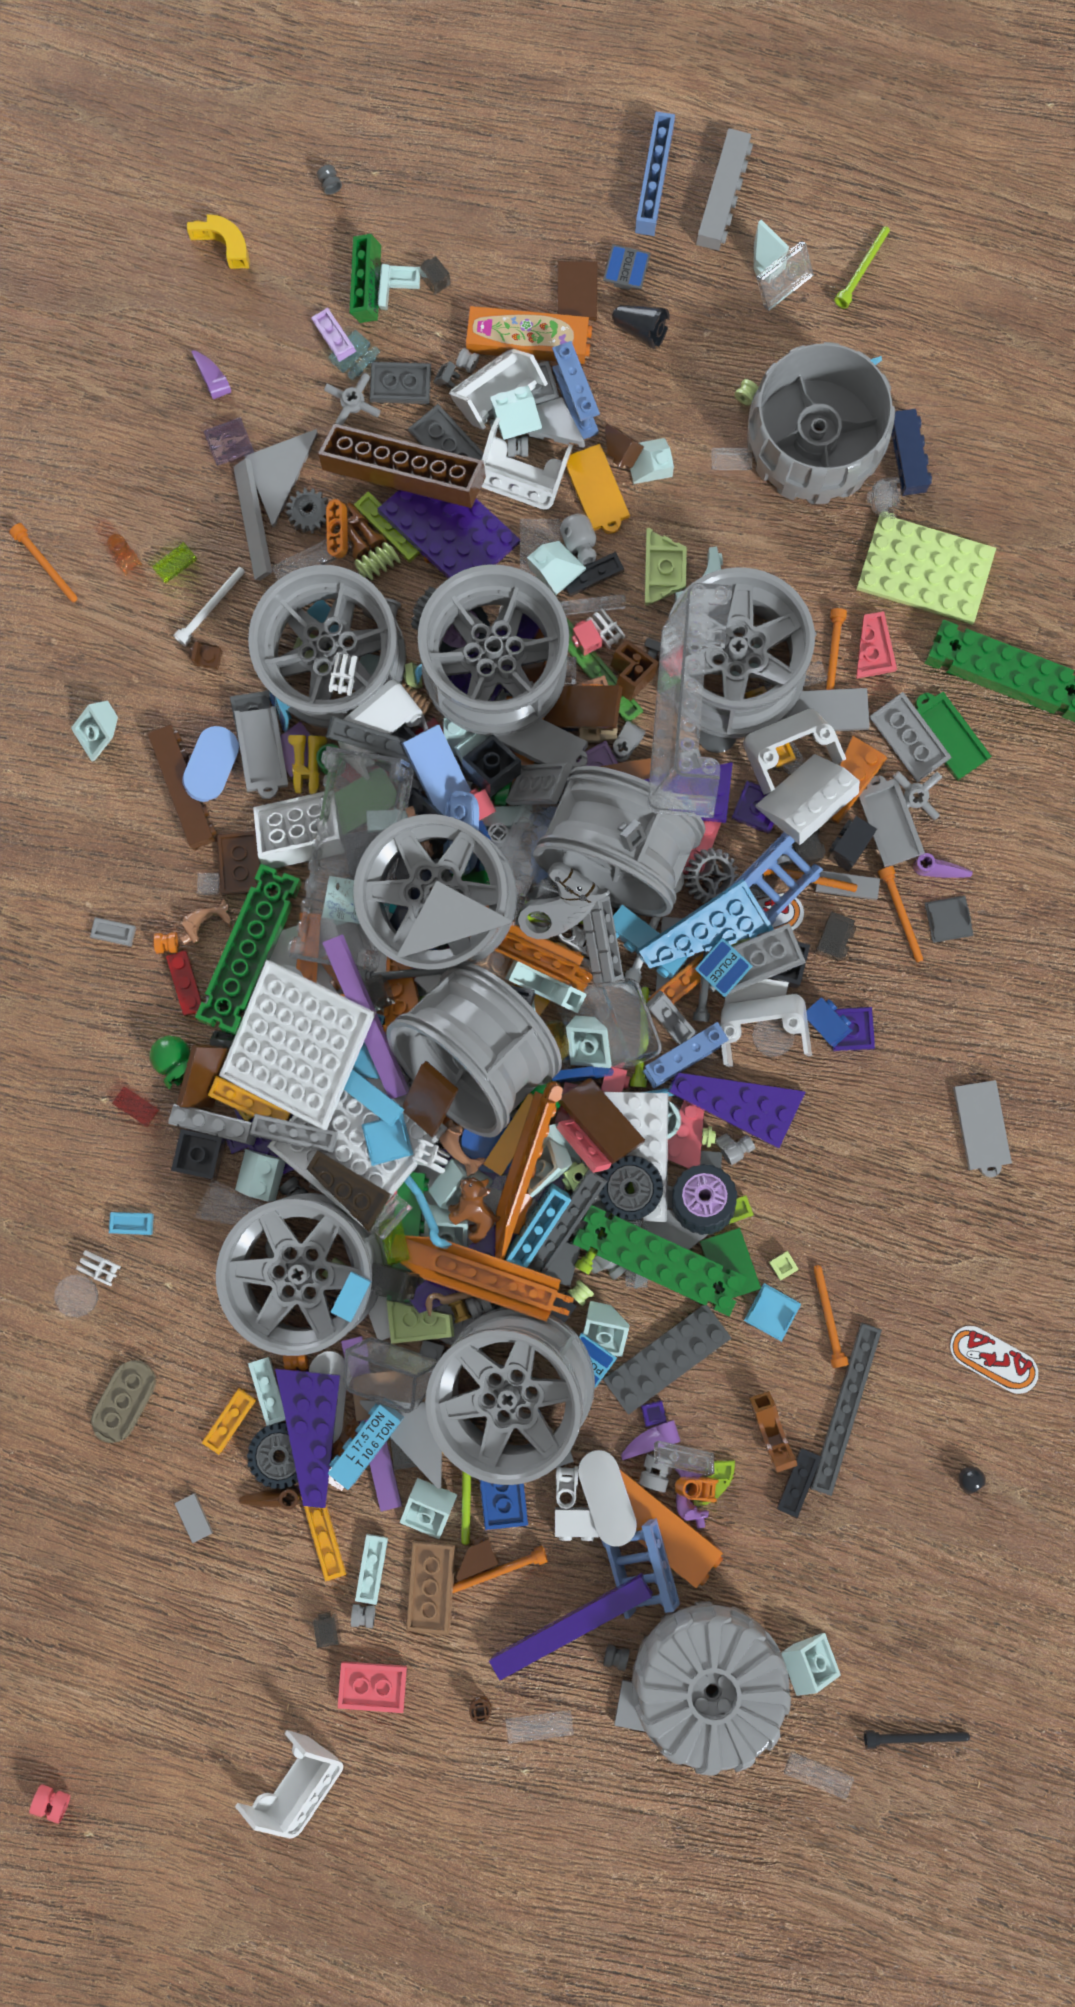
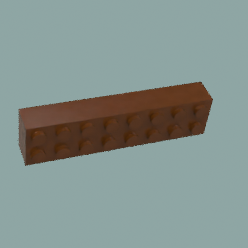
(402, 465)

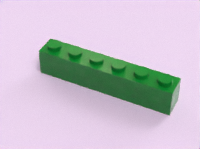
(412, 1222)

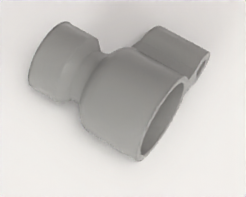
(732, 1150)
(601, 1264)

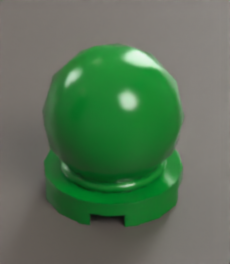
(170, 1058)

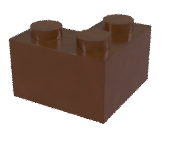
(635, 668)

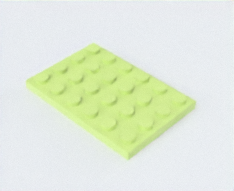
(926, 569)

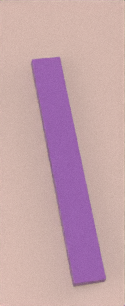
(376, 1039)
(381, 1465)

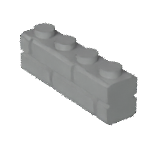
(602, 943)
(212, 1124)

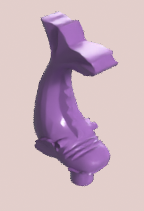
(685, 1508)

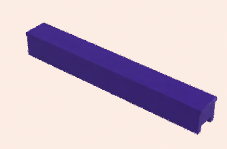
(570, 1626)

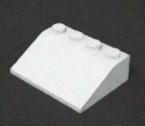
(809, 797)
(287, 830)

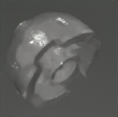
(885, 497)

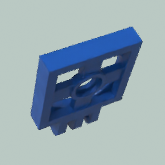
(582, 1074)

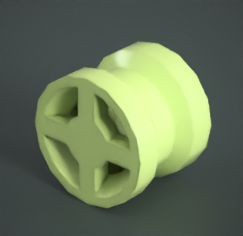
(746, 392)
(580, 1292)

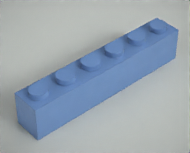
(655, 173)

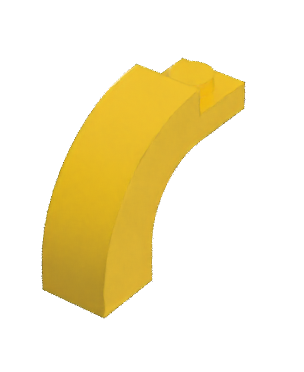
(227, 233)

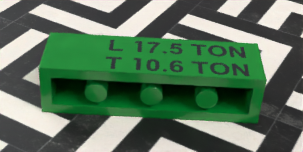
(365, 278)

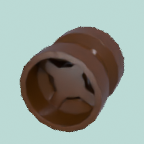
(482, 1705)

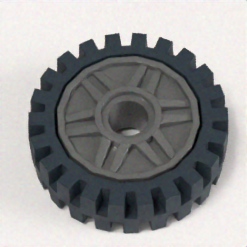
(648, 1192)
(263, 1460)

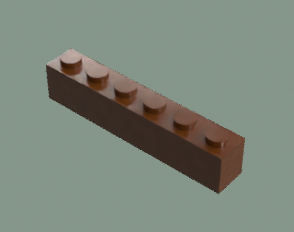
(173, 765)

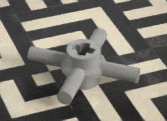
(352, 399)
(922, 790)

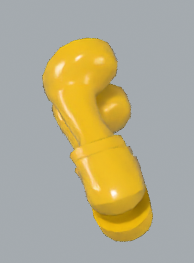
(299, 770)

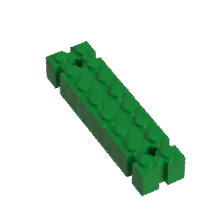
(1004, 669)
(248, 948)
(659, 1260)

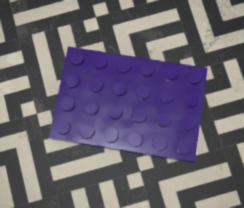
(449, 533)

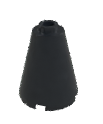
(643, 323)

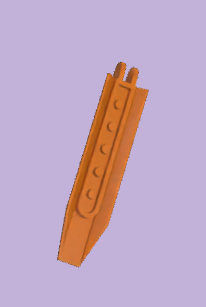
(545, 957)
(523, 1164)
(485, 1277)

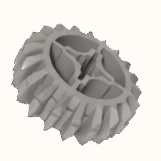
(711, 867)

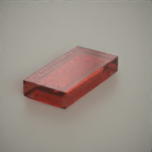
(135, 1106)

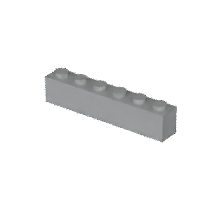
(724, 188)

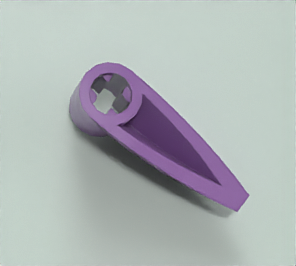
(212, 376)
(939, 868)
(645, 1442)

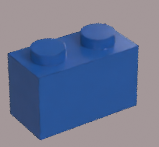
(828, 1021)

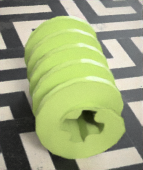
(376, 561)

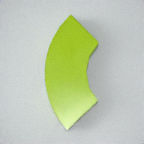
(724, 1472)

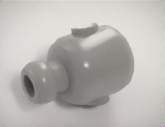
(579, 537)

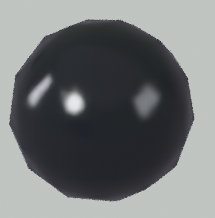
(971, 1479)

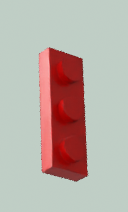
(184, 982)

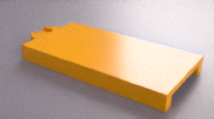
(597, 489)

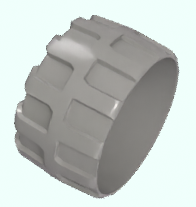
(826, 390)
(705, 1648)

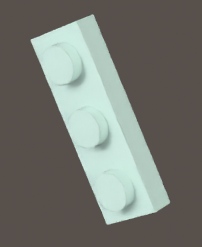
(267, 1390)
(371, 1569)

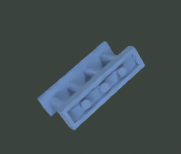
(575, 389)
(768, 860)
(685, 1055)
(657, 1556)

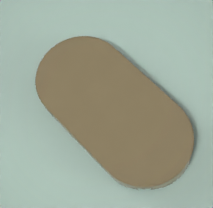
(123, 1401)

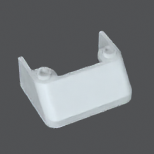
(502, 374)
(520, 479)
(386, 712)
(762, 744)
(788, 1007)
(299, 1792)

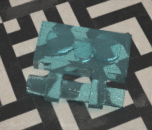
(361, 345)

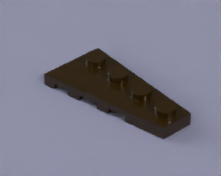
(354, 1192)

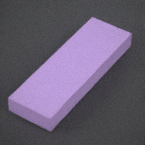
(333, 334)

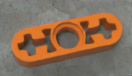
(342, 536)

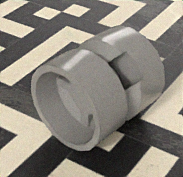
(654, 1480)

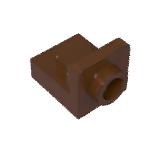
(205, 656)

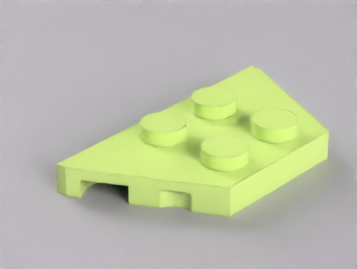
(664, 567)

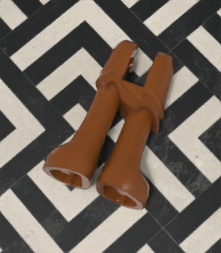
(358, 522)

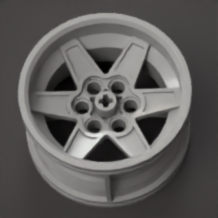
(518, 594)
(284, 605)
(789, 621)
(405, 839)
(588, 840)
(481, 1041)
(236, 1271)
(487, 1453)

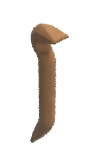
(444, 1299)

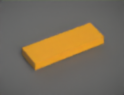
(229, 1421)

